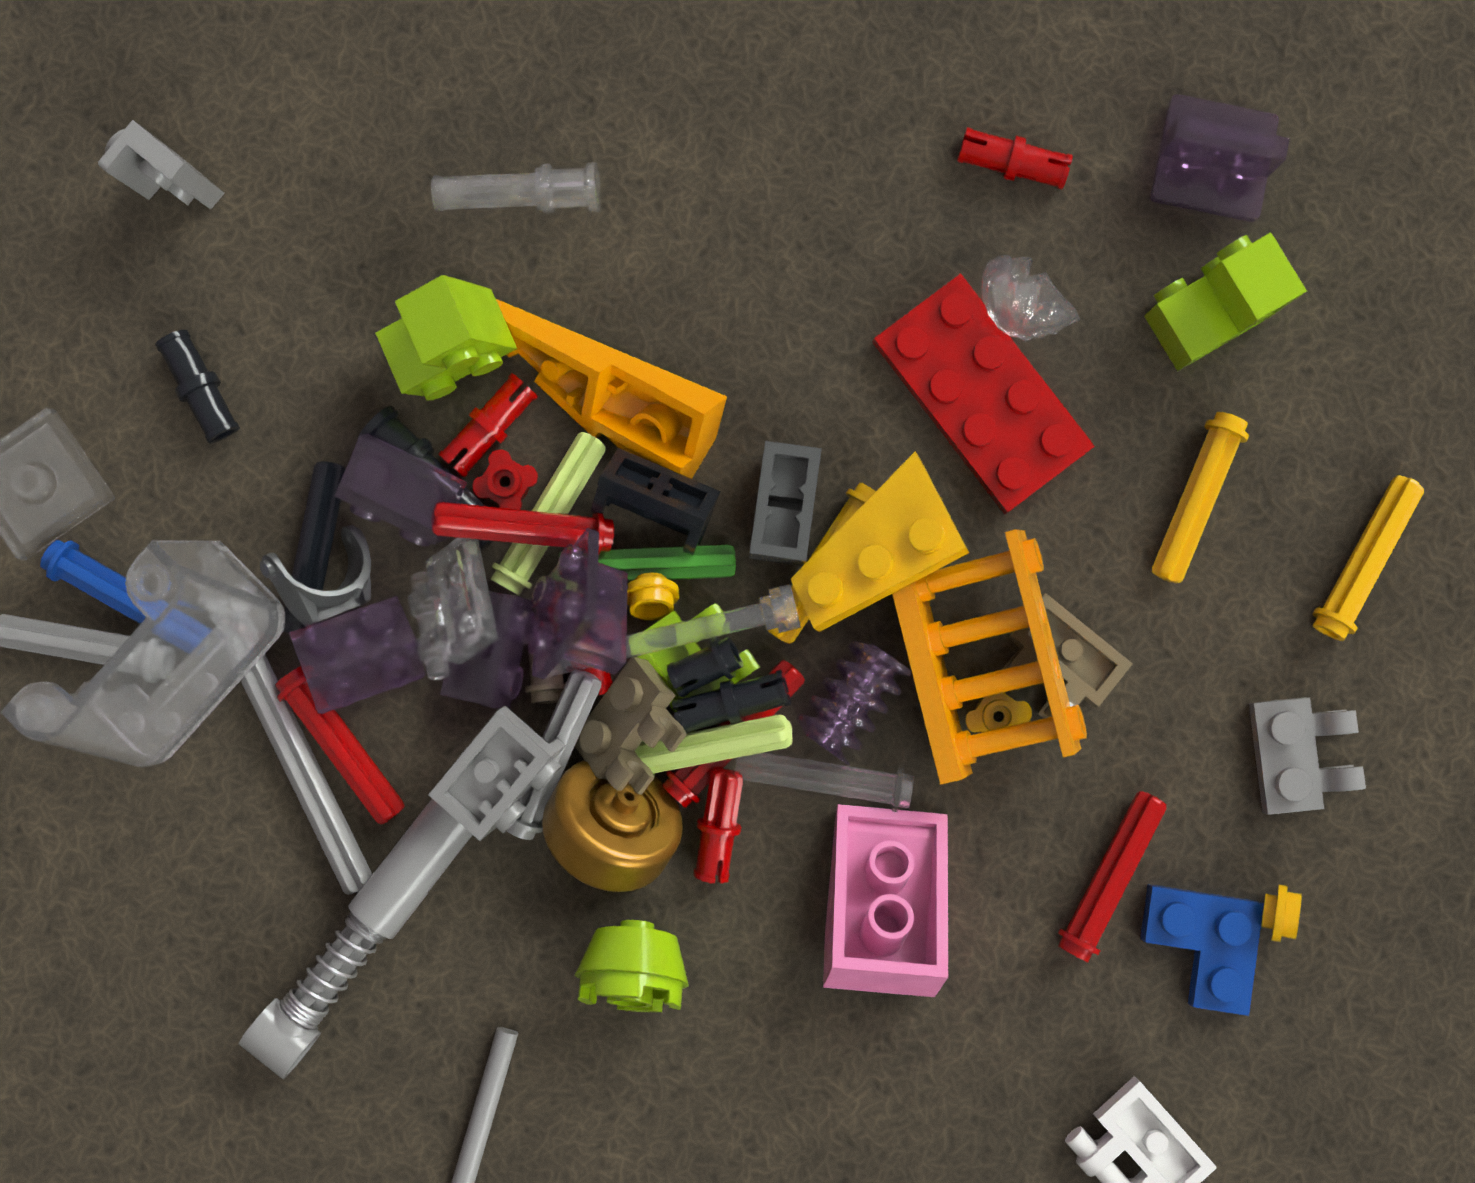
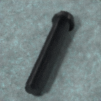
(316, 532)

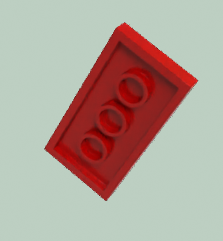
(982, 394)

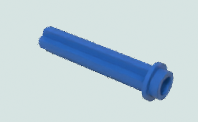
(88, 575)

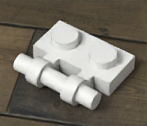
(1147, 1134)

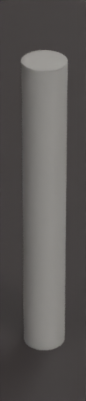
(485, 1106)

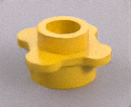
(982, 717)

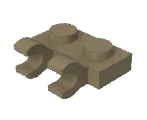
(1086, 660)
(624, 717)

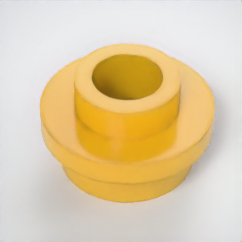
(651, 596)
(1282, 913)

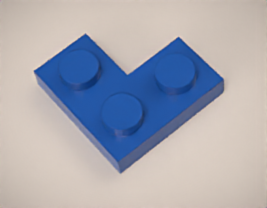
(1224, 940)

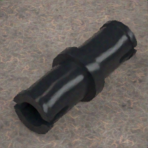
(197, 386)
(732, 702)

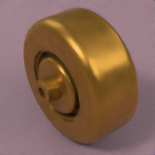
(611, 835)

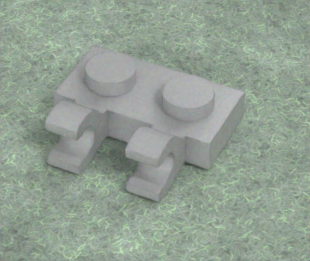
(1289, 758)

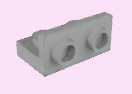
(148, 164)
(496, 773)

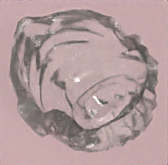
(1024, 303)

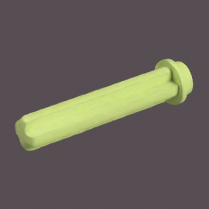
(556, 498)
(720, 744)

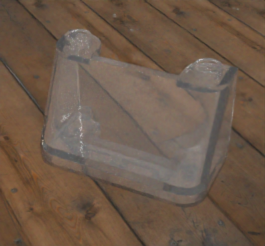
(198, 641)

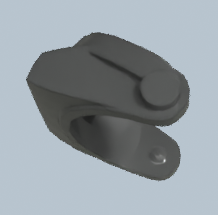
(315, 605)

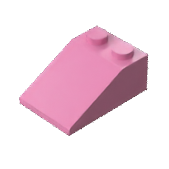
(887, 902)

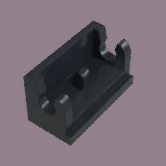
(657, 495)

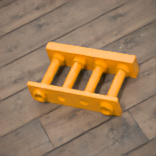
(943, 695)

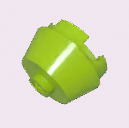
(633, 968)

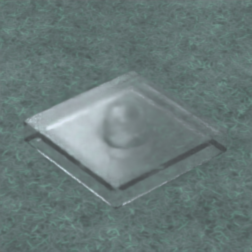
(45, 484)

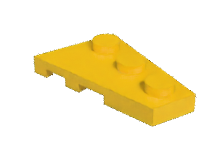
(880, 549)

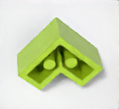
(1236, 294)
(445, 335)

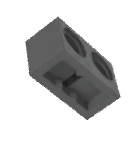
(785, 503)

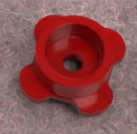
(503, 466)

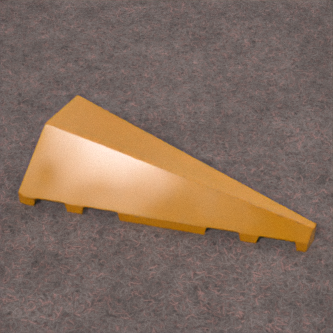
(618, 394)

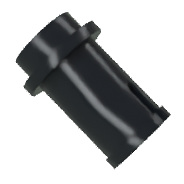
(705, 666)

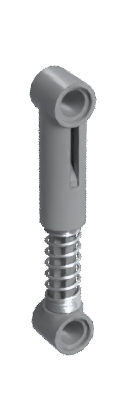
(378, 912)

